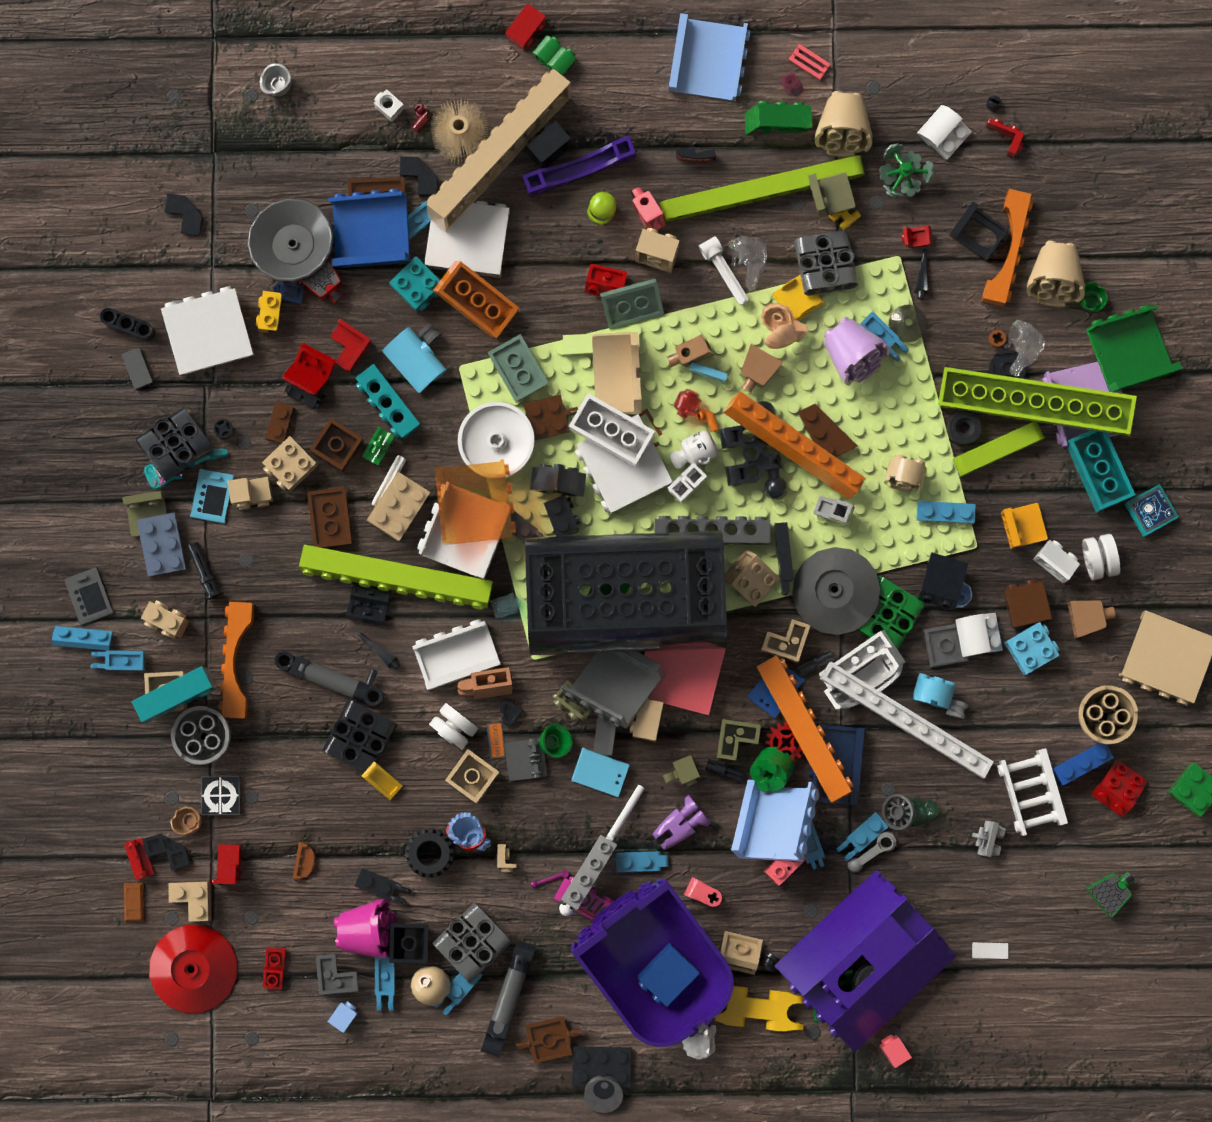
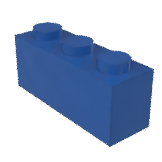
(1082, 763)

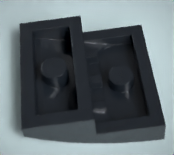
(368, 604)

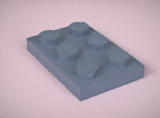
(161, 544)

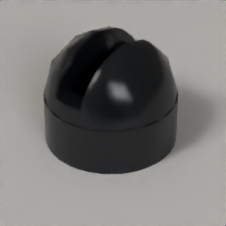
(993, 106)

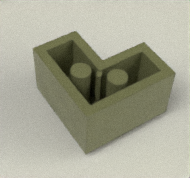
(731, 734)

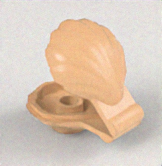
(784, 327)

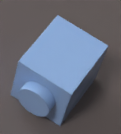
(343, 1016)

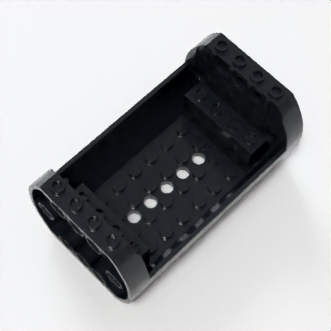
(573, 623)

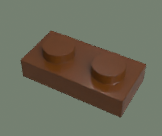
(279, 422)

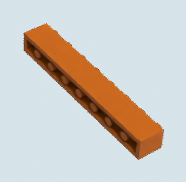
(794, 445)
(805, 729)

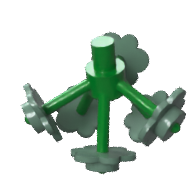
(908, 164)

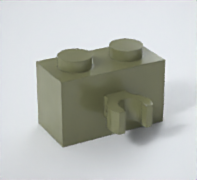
(684, 770)

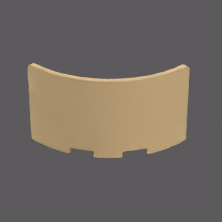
(617, 371)

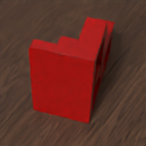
(355, 345)
(228, 864)

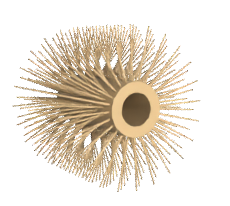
(459, 130)

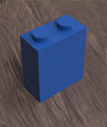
(667, 975)

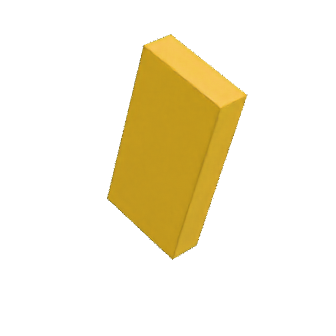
(382, 780)

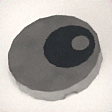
(603, 1094)

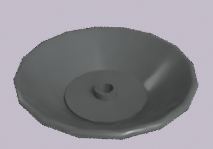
(280, 226)
(856, 593)

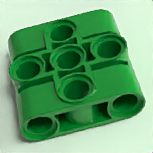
(910, 605)

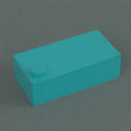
(1100, 469)
(174, 695)

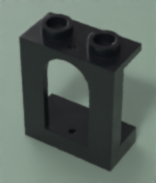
(999, 230)

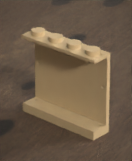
(1168, 658)

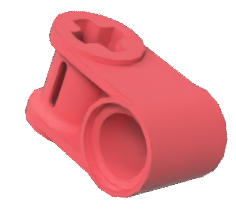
(699, 891)

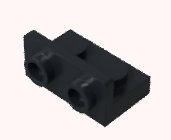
(561, 516)

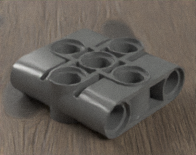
(841, 272)
(449, 947)

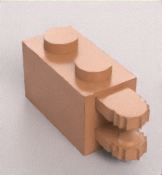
(486, 684)

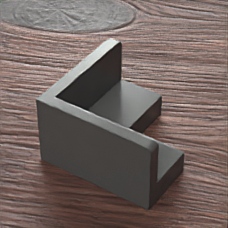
(330, 980)

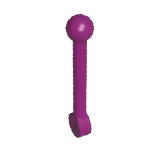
(564, 873)

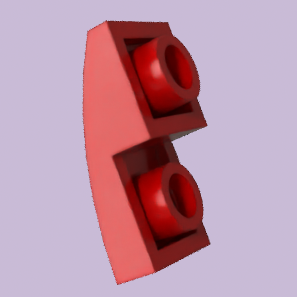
(274, 968)

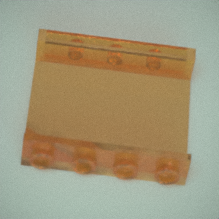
(474, 502)

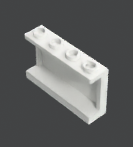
(456, 654)

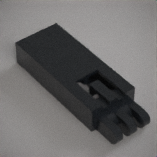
(783, 556)

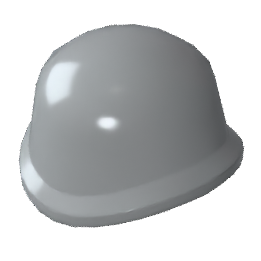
(275, 80)

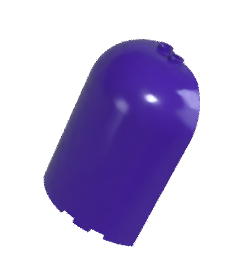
(628, 939)

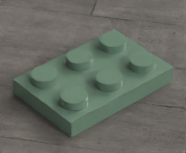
(632, 304)
(518, 368)

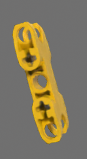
(772, 1009)

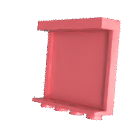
(688, 678)

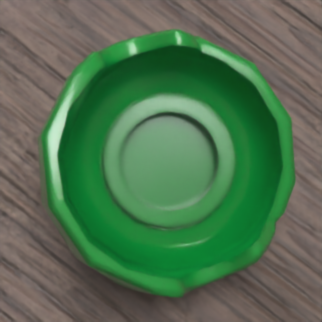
(1094, 298)

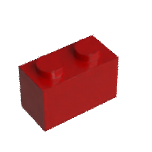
(526, 27)

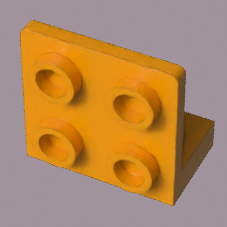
(1024, 525)

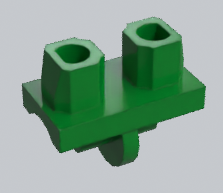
(378, 446)

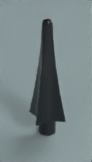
(922, 283)
(387, 658)

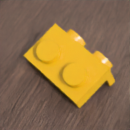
(269, 312)

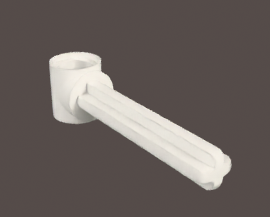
(712, 252)

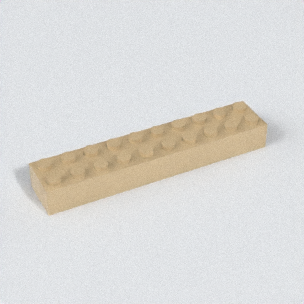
(499, 149)

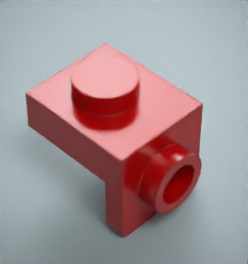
(917, 236)

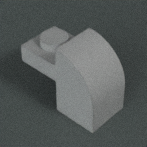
(834, 510)

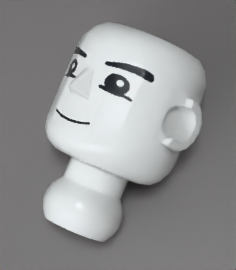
(697, 448)

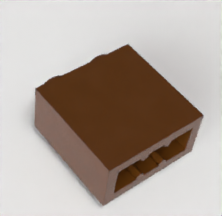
(1027, 603)

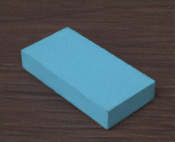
(708, 372)

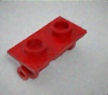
(138, 859)

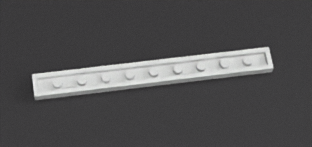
(906, 720)

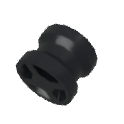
(221, 426)
(769, 961)

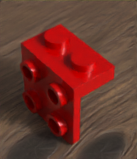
(310, 369)
(1120, 788)

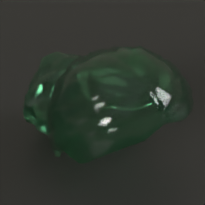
(924, 811)

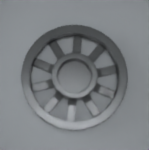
(898, 812)

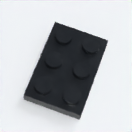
(601, 1061)

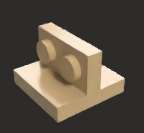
(741, 952)

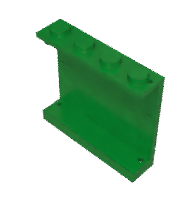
(1130, 349)

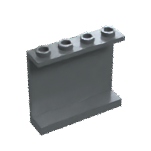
(616, 685)

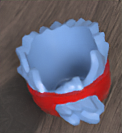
(467, 833)

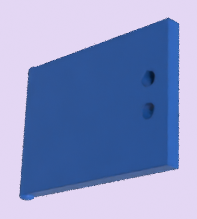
(762, 692)

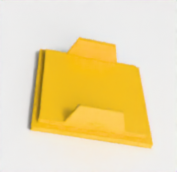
(793, 296)

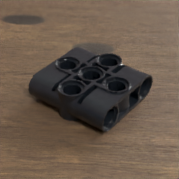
(184, 424)
(357, 713)

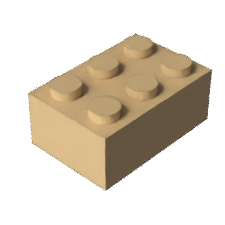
(657, 250)
(398, 506)

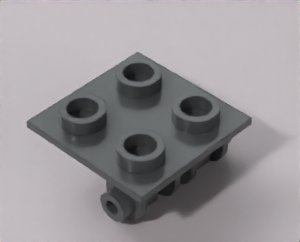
(525, 760)

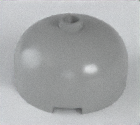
(188, 731)

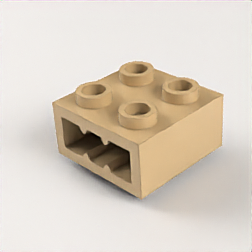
(289, 464)
(158, 616)

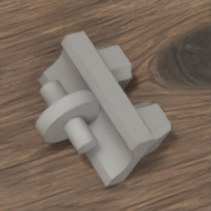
(986, 839)

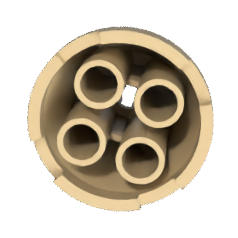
(844, 126)
(1057, 275)
(1120, 712)

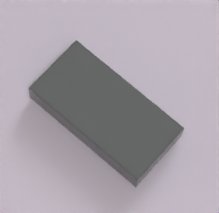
(137, 368)

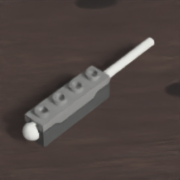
(595, 862)

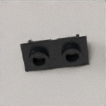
(310, 400)

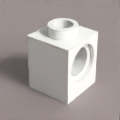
(392, 112)

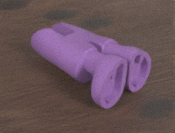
(679, 826)

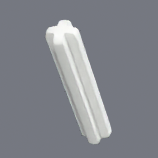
(396, 467)

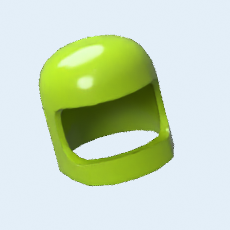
(602, 206)

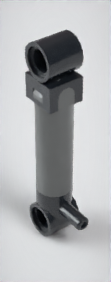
(331, 679)
(508, 998)

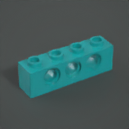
(373, 376)

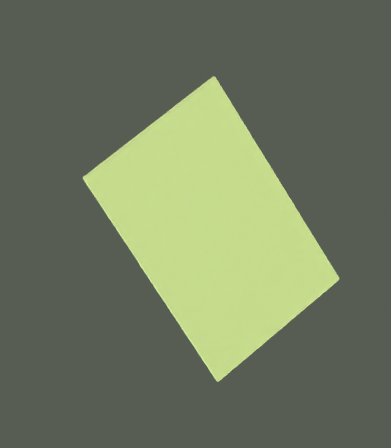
(883, 415)

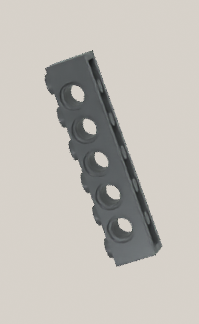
(762, 527)

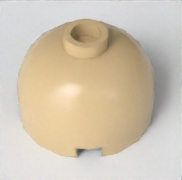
(430, 985)

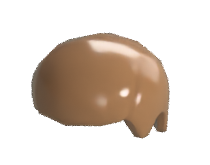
(186, 821)

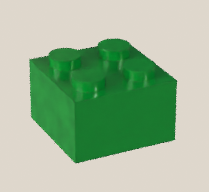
(1193, 789)

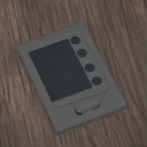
(88, 596)

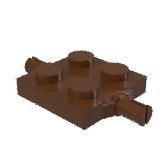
(548, 416)
(548, 1039)

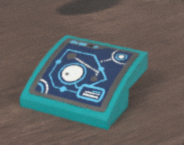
(1151, 510)

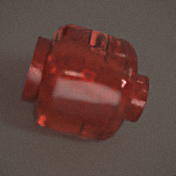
(687, 403)

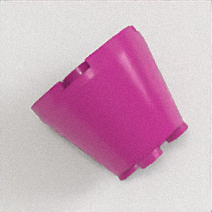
(366, 929)

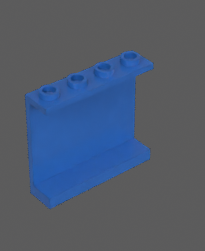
(370, 229)

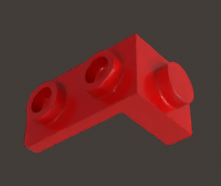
(1011, 131)

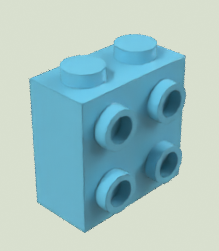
(1032, 648)

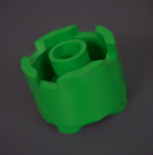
(772, 769)

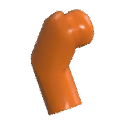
(707, 417)

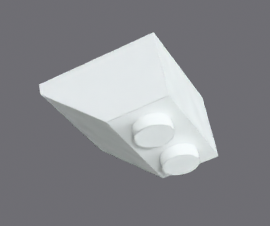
(1057, 561)

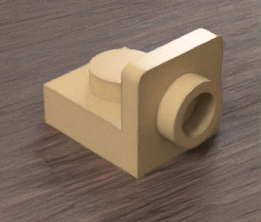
(503, 854)

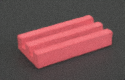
(818, 59)

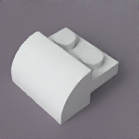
(944, 131)
(978, 634)

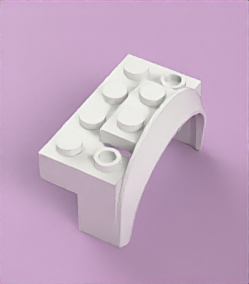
(875, 674)

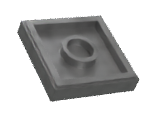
(943, 645)

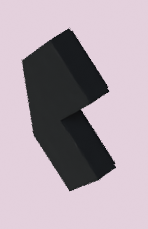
(417, 168)
(191, 218)
(162, 844)

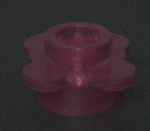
(791, 76)

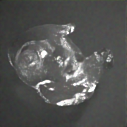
(751, 253)
(1028, 344)

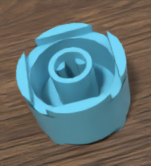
(934, 691)

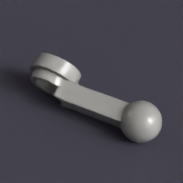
(856, 864)

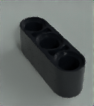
(120, 318)

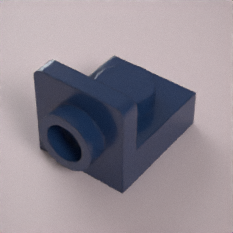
(290, 291)

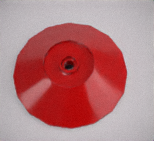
(213, 965)

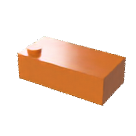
(476, 299)

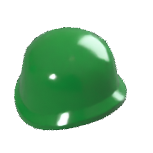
(555, 741)

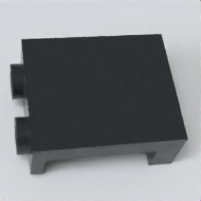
(943, 581)

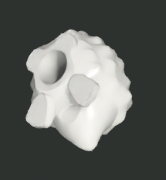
(702, 1043)

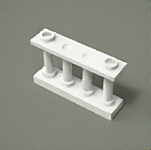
(1046, 778)

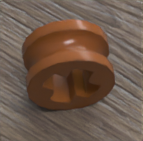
(1002, 337)

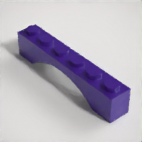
(562, 174)

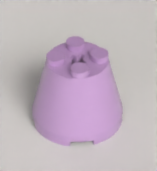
(854, 350)

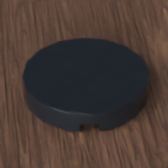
(1001, 364)

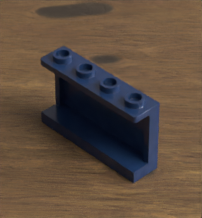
(848, 749)

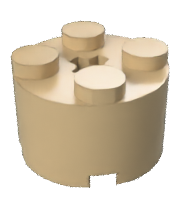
(905, 474)

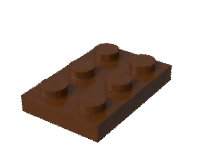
(329, 517)

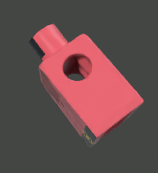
(647, 209)

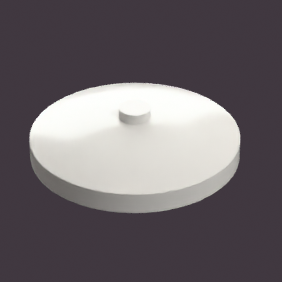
(496, 433)

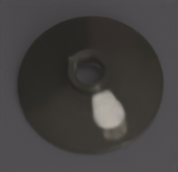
(904, 332)

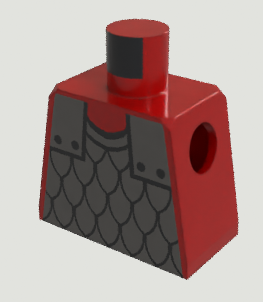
(324, 283)

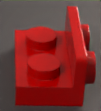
(604, 279)

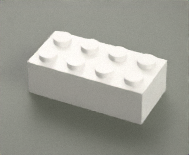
(611, 430)

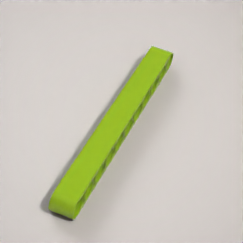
(757, 189)

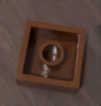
(337, 445)

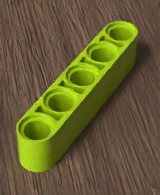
(998, 448)

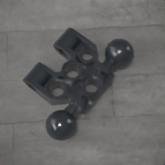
(731, 437)

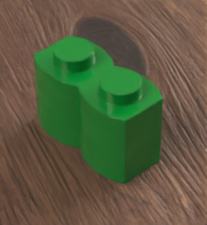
(554, 56)

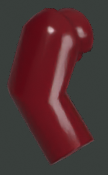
(422, 117)

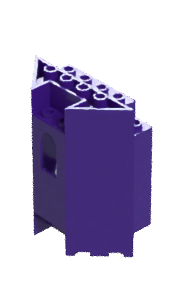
(890, 936)

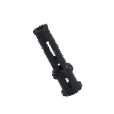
(209, 579)

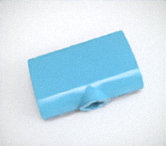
(414, 359)

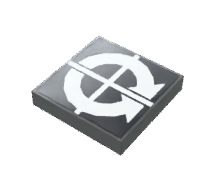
(220, 795)

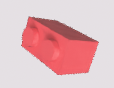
(894, 1050)

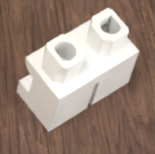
(688, 483)

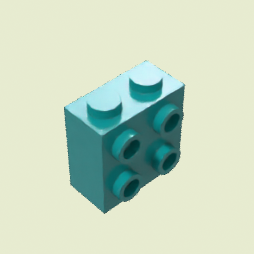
(415, 285)

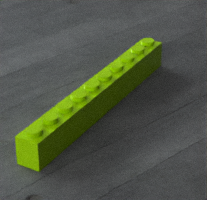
(395, 576)

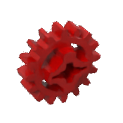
(778, 735)

